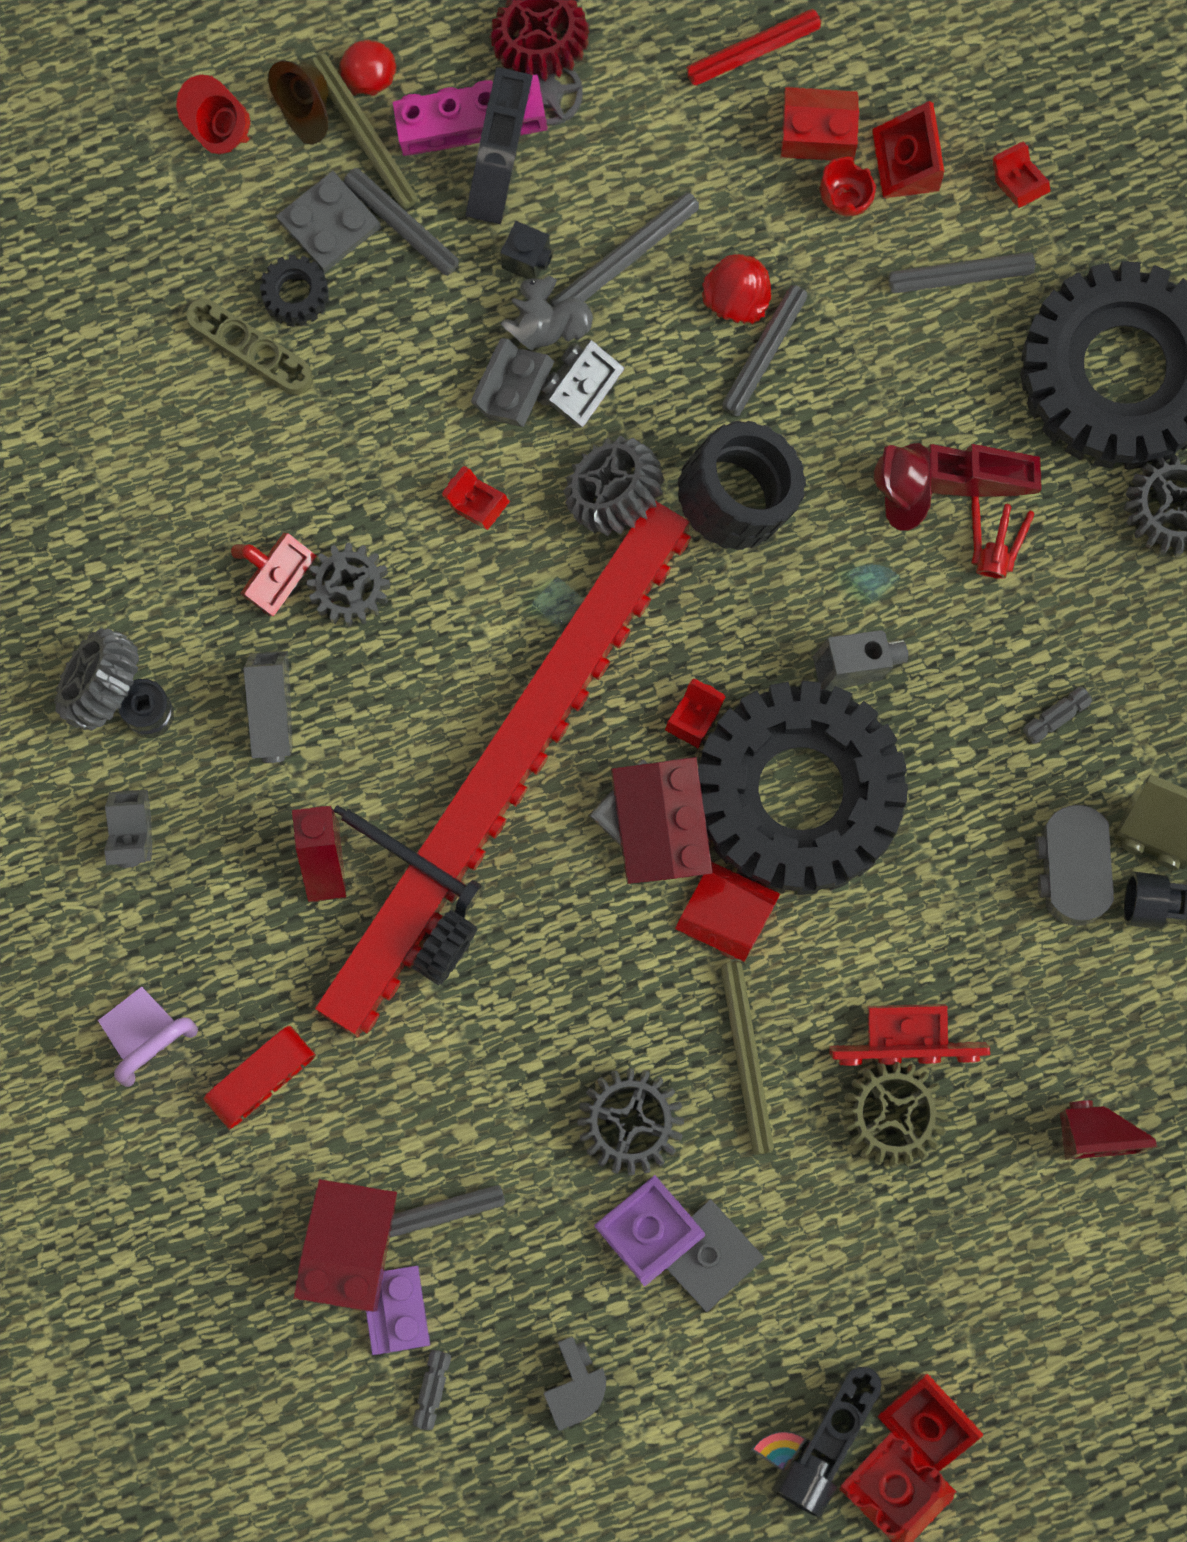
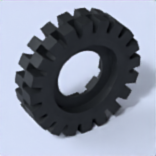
(1057, 376)
(813, 720)

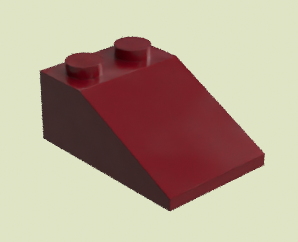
(346, 1246)

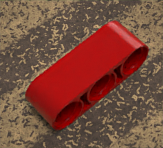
(258, 1075)

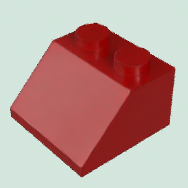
(819, 124)

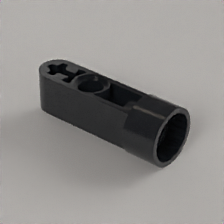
(1153, 901)
(808, 1479)

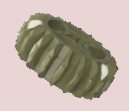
(905, 1129)

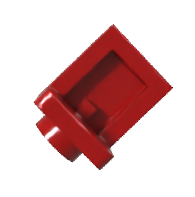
(1019, 176)
(474, 498)
(695, 713)

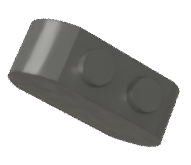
(1075, 865)

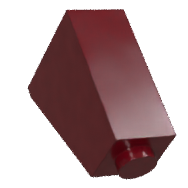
(319, 853)

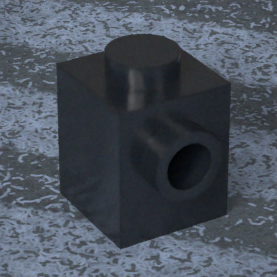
(526, 251)

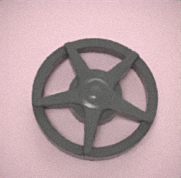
(553, 92)

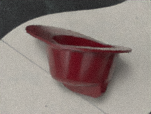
(905, 481)

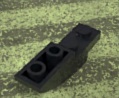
(498, 145)

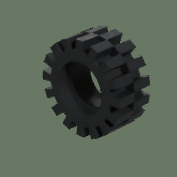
(444, 947)

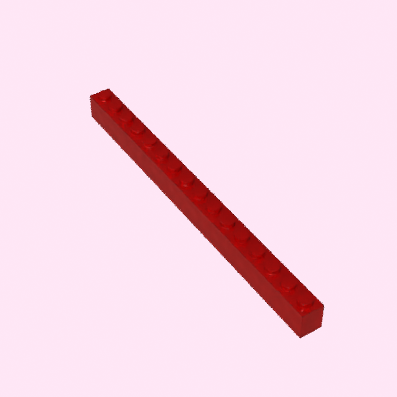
(504, 767)

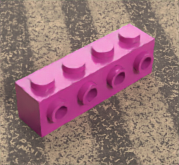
(455, 117)

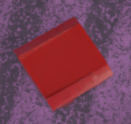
(727, 912)
(898, 1489)

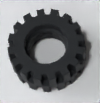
(291, 269)

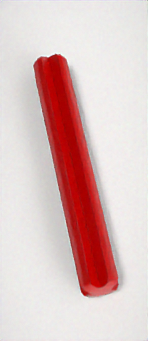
(753, 47)

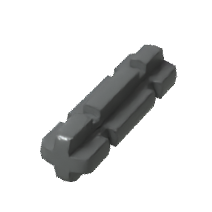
(1057, 715)
(431, 1390)

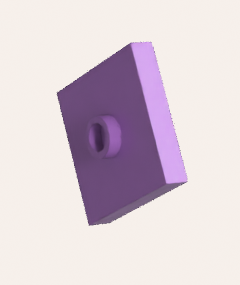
(649, 1230)

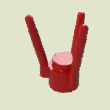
(994, 559)

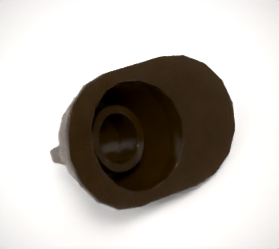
(302, 97)

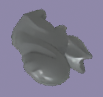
(543, 324)

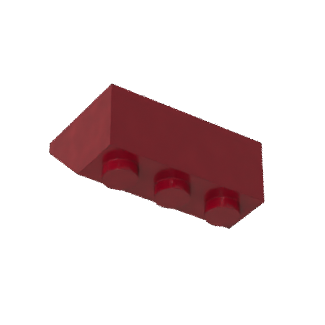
(661, 820)

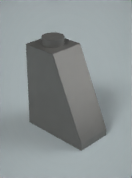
(269, 705)

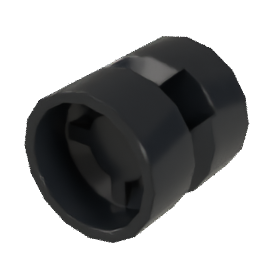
(147, 709)

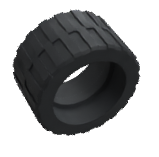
(767, 459)

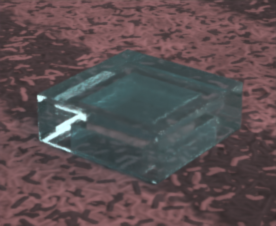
(558, 603)

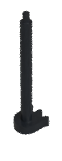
(466, 893)

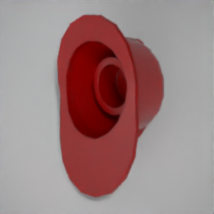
(212, 114)

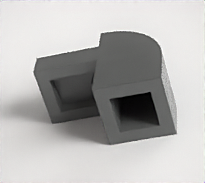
(128, 828)
(579, 1397)

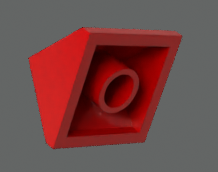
(909, 153)
(931, 1422)

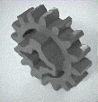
(336, 591)

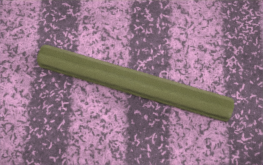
(365, 134)
(747, 1058)

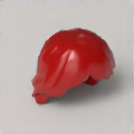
(738, 289)

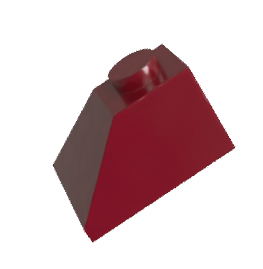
(1100, 1133)

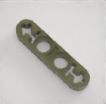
(252, 343)

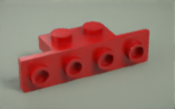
(908, 1033)

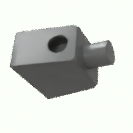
(857, 659)

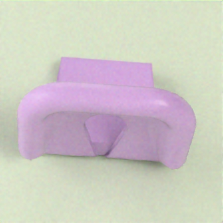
(140, 1030)

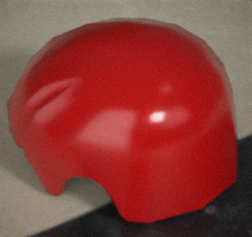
(367, 67)
(843, 176)

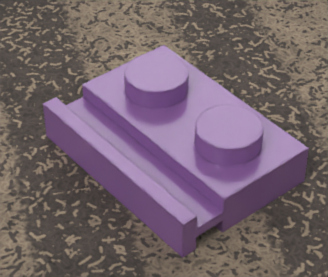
(400, 1314)

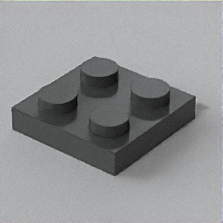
(328, 221)

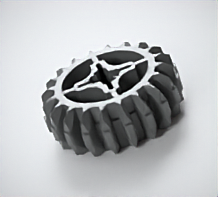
(1166, 491)
(619, 494)
(96, 679)
(640, 1089)

